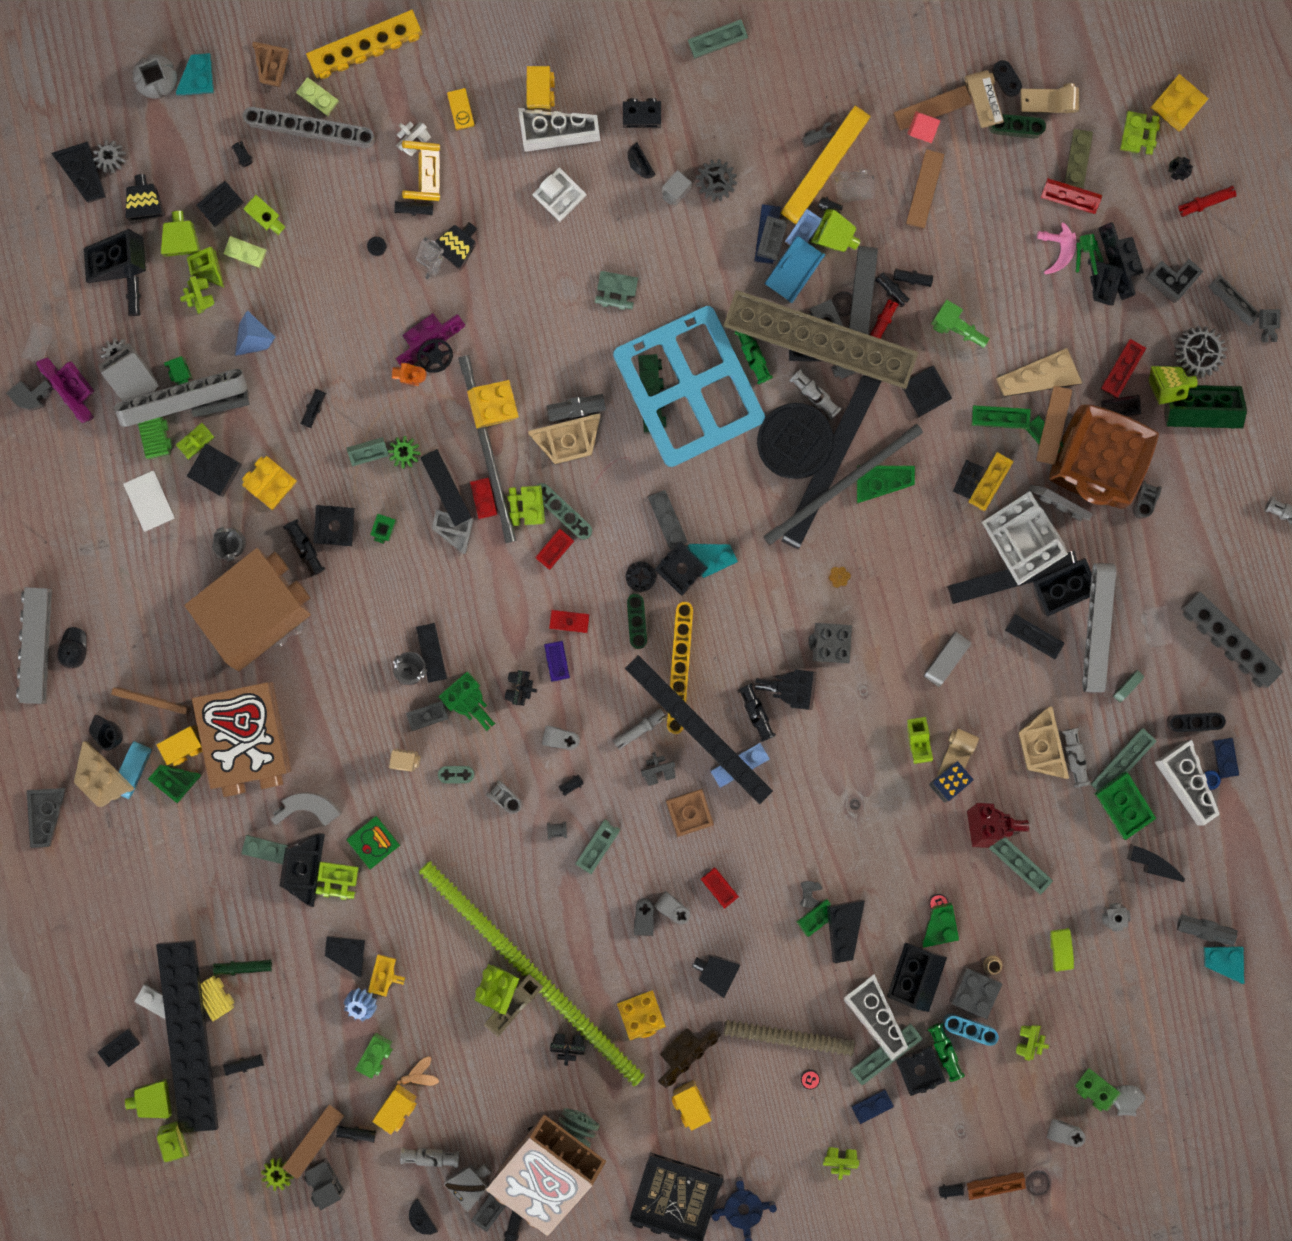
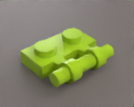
(1133, 133)
(532, 505)
(338, 874)

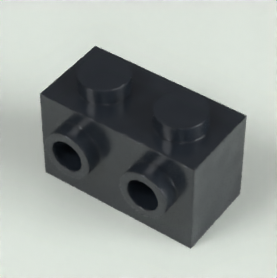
(642, 113)

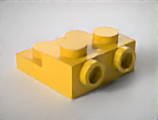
(268, 482)

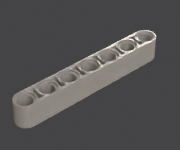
(300, 123)
(180, 397)
(1099, 627)

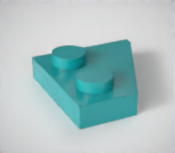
(197, 76)
(714, 556)
(1226, 961)

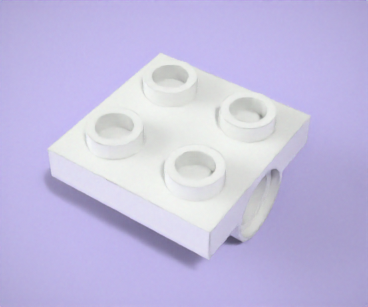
(559, 194)

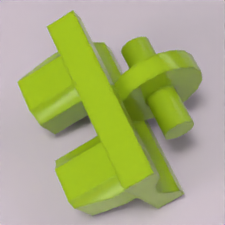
(195, 287)
(195, 441)
(1028, 1051)
(849, 1162)

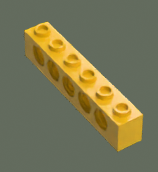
(353, 42)

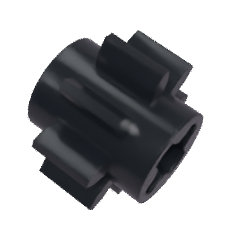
(1180, 168)

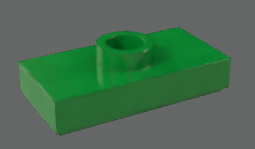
(814, 918)

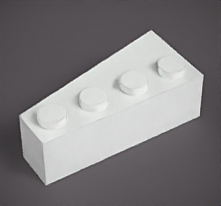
(556, 129)
(1185, 776)
(875, 1014)

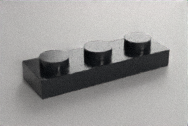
(1034, 636)
(431, 652)

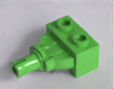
(948, 319)

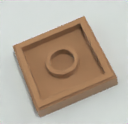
(689, 812)

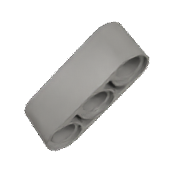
(947, 659)

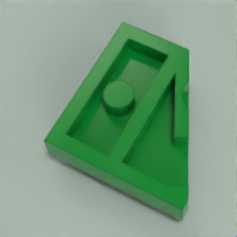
(173, 781)
(941, 926)

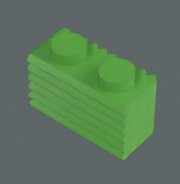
(155, 438)

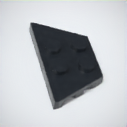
(302, 868)

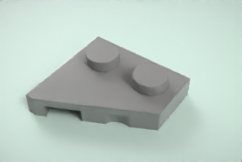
(455, 535)

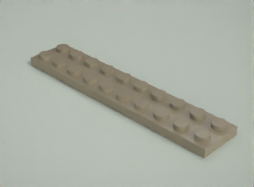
(820, 339)

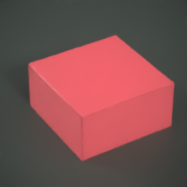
(923, 127)

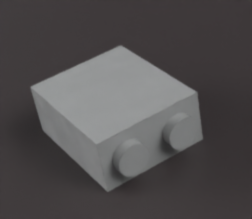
(128, 374)

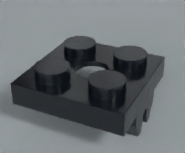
(324, 516)
(668, 568)
(920, 1084)

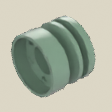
(579, 1125)

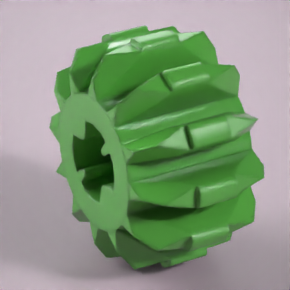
(397, 454)

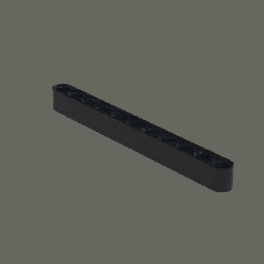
(843, 438)

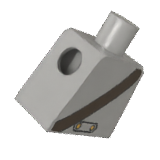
(468, 1184)

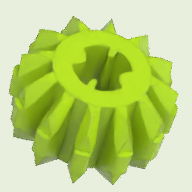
(271, 1177)

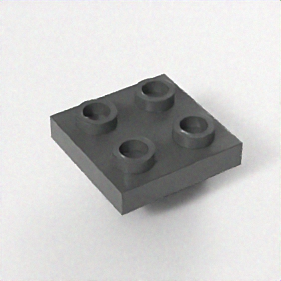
(831, 643)

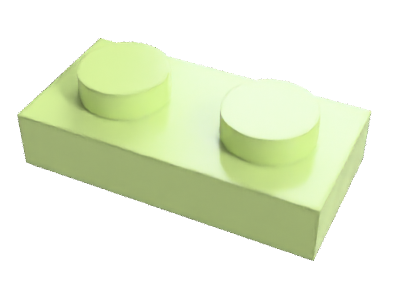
(317, 96)
(245, 252)

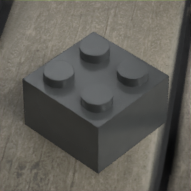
(975, 992)

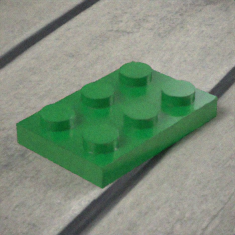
(1125, 805)

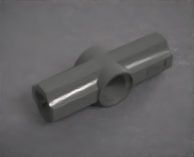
(576, 407)
(1207, 930)

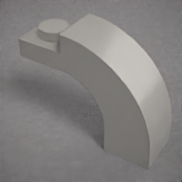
(313, 802)

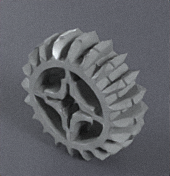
(1198, 359)

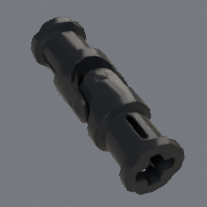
(302, 544)
(754, 708)

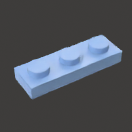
(752, 757)

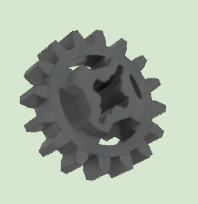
(708, 175)

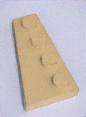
(1041, 375)

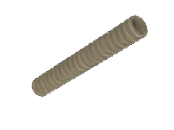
(789, 1037)

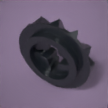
(646, 584)

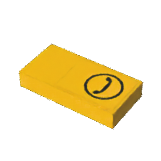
(460, 109)

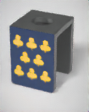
(951, 782)

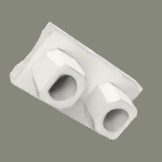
(418, 131)

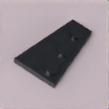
(82, 170)
(844, 929)

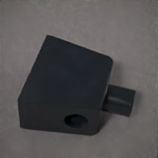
(717, 973)

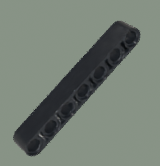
(999, 581)

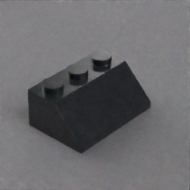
(1063, 587)
(917, 977)

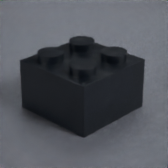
(214, 470)

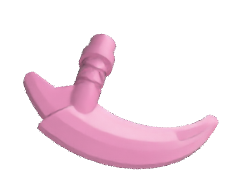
(1067, 244)

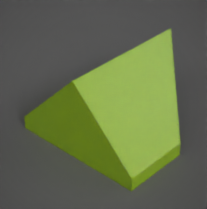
(205, 265)

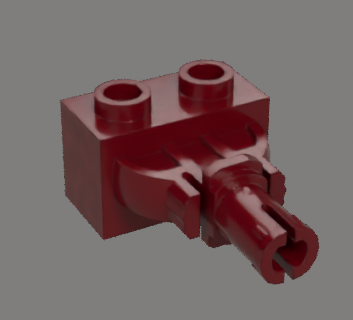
(991, 825)

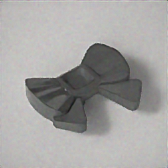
(808, 887)

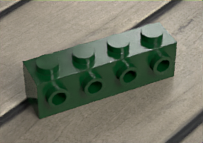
(649, 375)

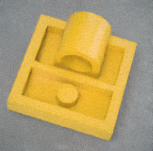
(641, 1015)

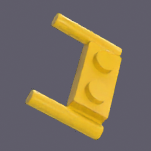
(427, 171)

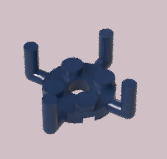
(747, 1220)

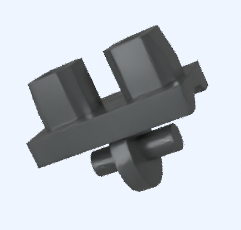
(650, 773)

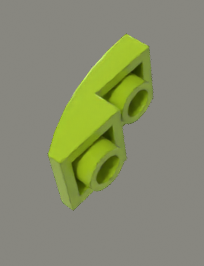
(1062, 949)

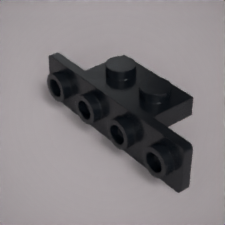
(1124, 255)

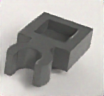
(1269, 321)

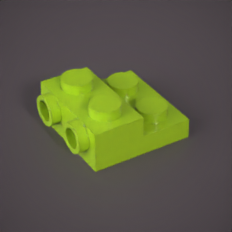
(496, 988)

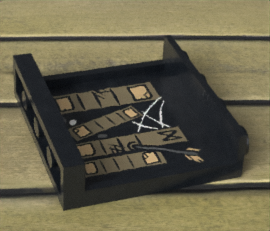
(675, 1198)

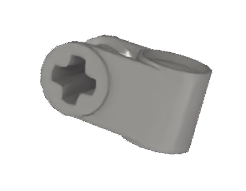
(557, 737)
(504, 797)
(670, 906)
(1062, 1133)

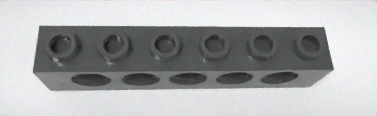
(1270, 670)

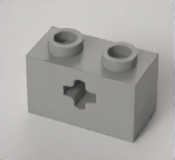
(676, 188)

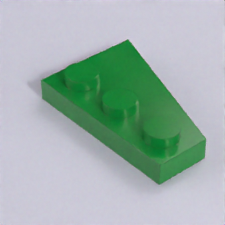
(884, 480)

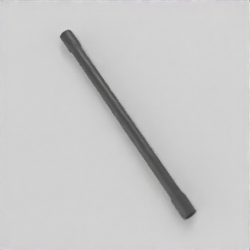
(507, 527)
(780, 530)

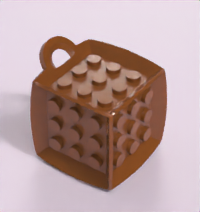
(1104, 456)

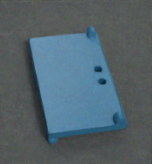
(795, 270)

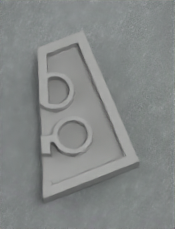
(1060, 502)

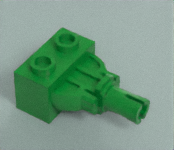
(465, 697)

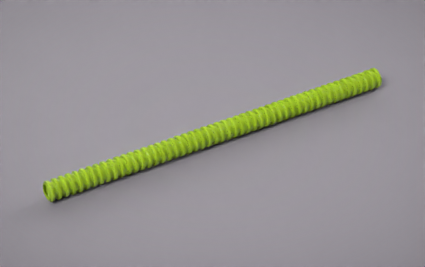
(525, 967)

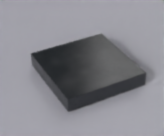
(926, 391)

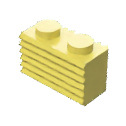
(215, 1000)

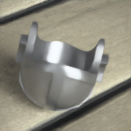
(228, 543)
(409, 668)

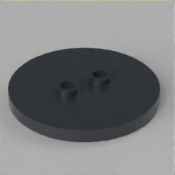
(795, 441)

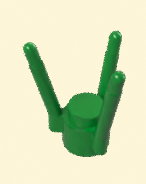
(1088, 244)

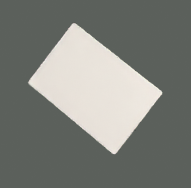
(148, 501)

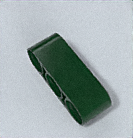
(1026, 123)
(640, 611)

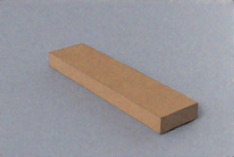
(934, 106)
(925, 189)
(1054, 425)
(150, 700)
(313, 1142)

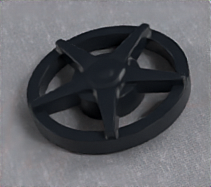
(435, 355)

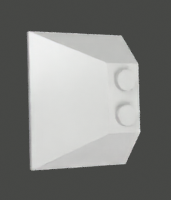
(1025, 537)

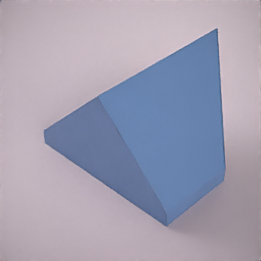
(252, 336)

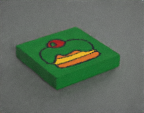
(373, 842)

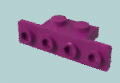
(426, 330)
(70, 386)

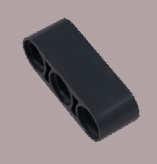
(1205, 722)

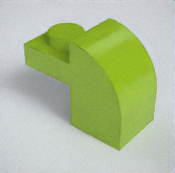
(919, 740)

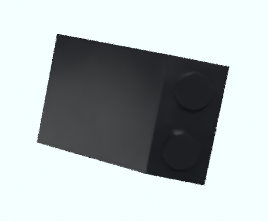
(115, 257)

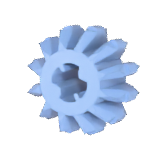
(360, 1004)

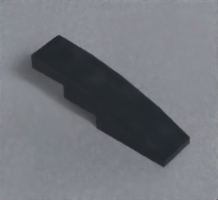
(445, 487)

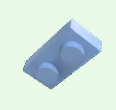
(805, 227)

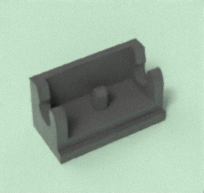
(772, 238)

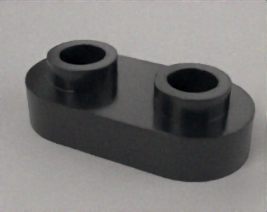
(1006, 78)

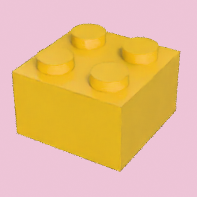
(539, 86)
(1179, 103)
(492, 404)
(181, 745)
(692, 1105)
(394, 1109)

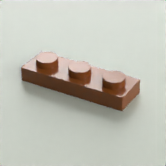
(996, 1185)

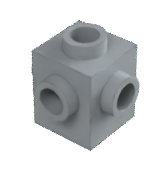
(1109, 914)

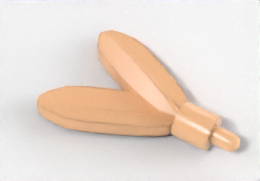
(416, 1075)

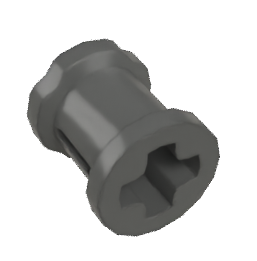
(556, 830)

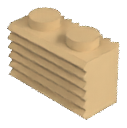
(404, 760)

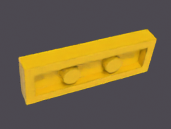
(990, 481)

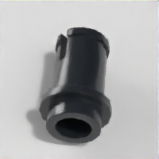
(242, 154)
(825, 204)
(571, 784)
(951, 1190)

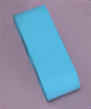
(134, 765)
(963, 1023)

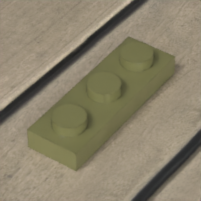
(1078, 158)

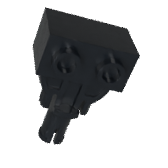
(795, 689)

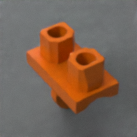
(409, 374)

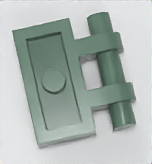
(616, 284)

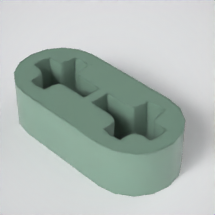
(1128, 686)
(456, 779)

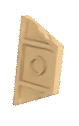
(568, 439)
(1043, 746)
(98, 777)

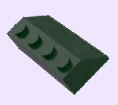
(1208, 408)

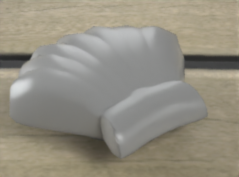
(1129, 1100)

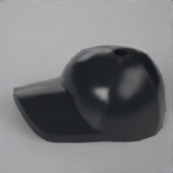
(75, 642)
(105, 733)

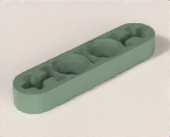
(565, 508)

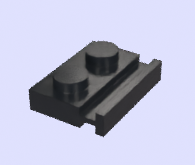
(220, 203)

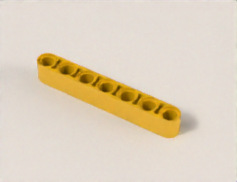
(825, 164)
(684, 658)

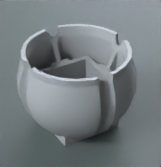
(162, 86)

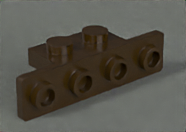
(684, 1052)

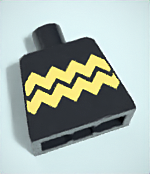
(143, 200)
(458, 244)

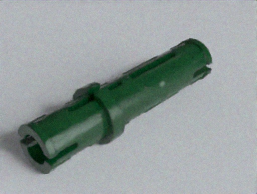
(242, 967)

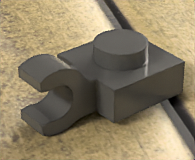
(814, 137)

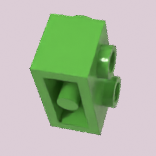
(371, 1060)
(1098, 1090)

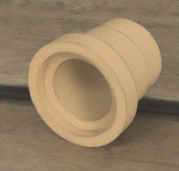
(988, 960)

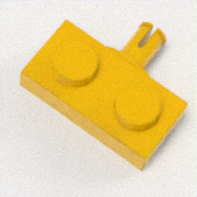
(384, 975)

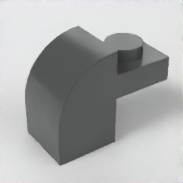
(29, 399)

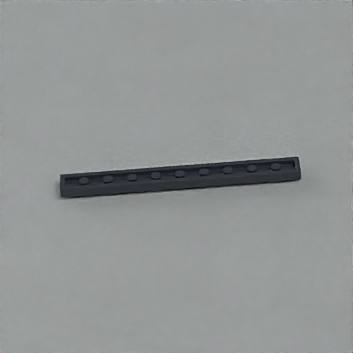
(698, 729)

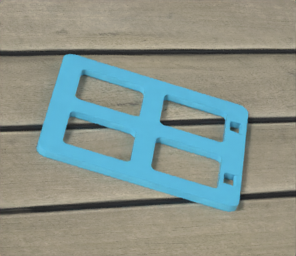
(689, 386)

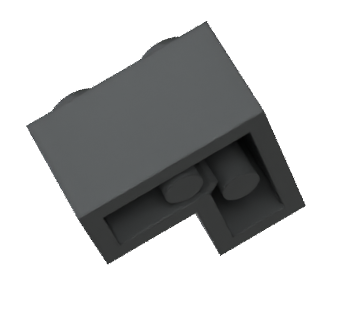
(1174, 283)
(325, 1184)

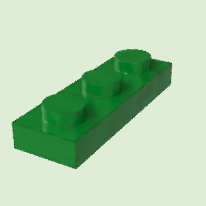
(1000, 417)

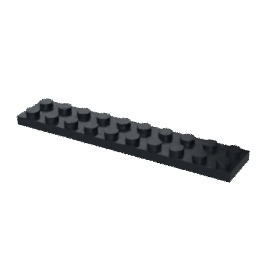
(187, 1036)

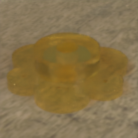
(845, 576)

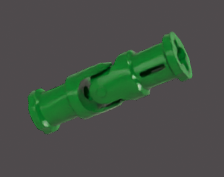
(755, 358)
(946, 1052)

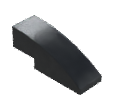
(1153, 863)

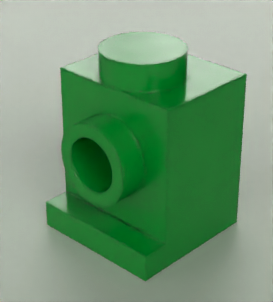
(178, 370)
(380, 521)

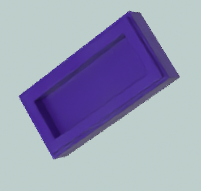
(557, 661)

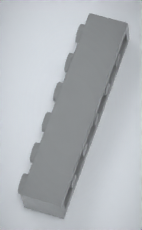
(34, 646)

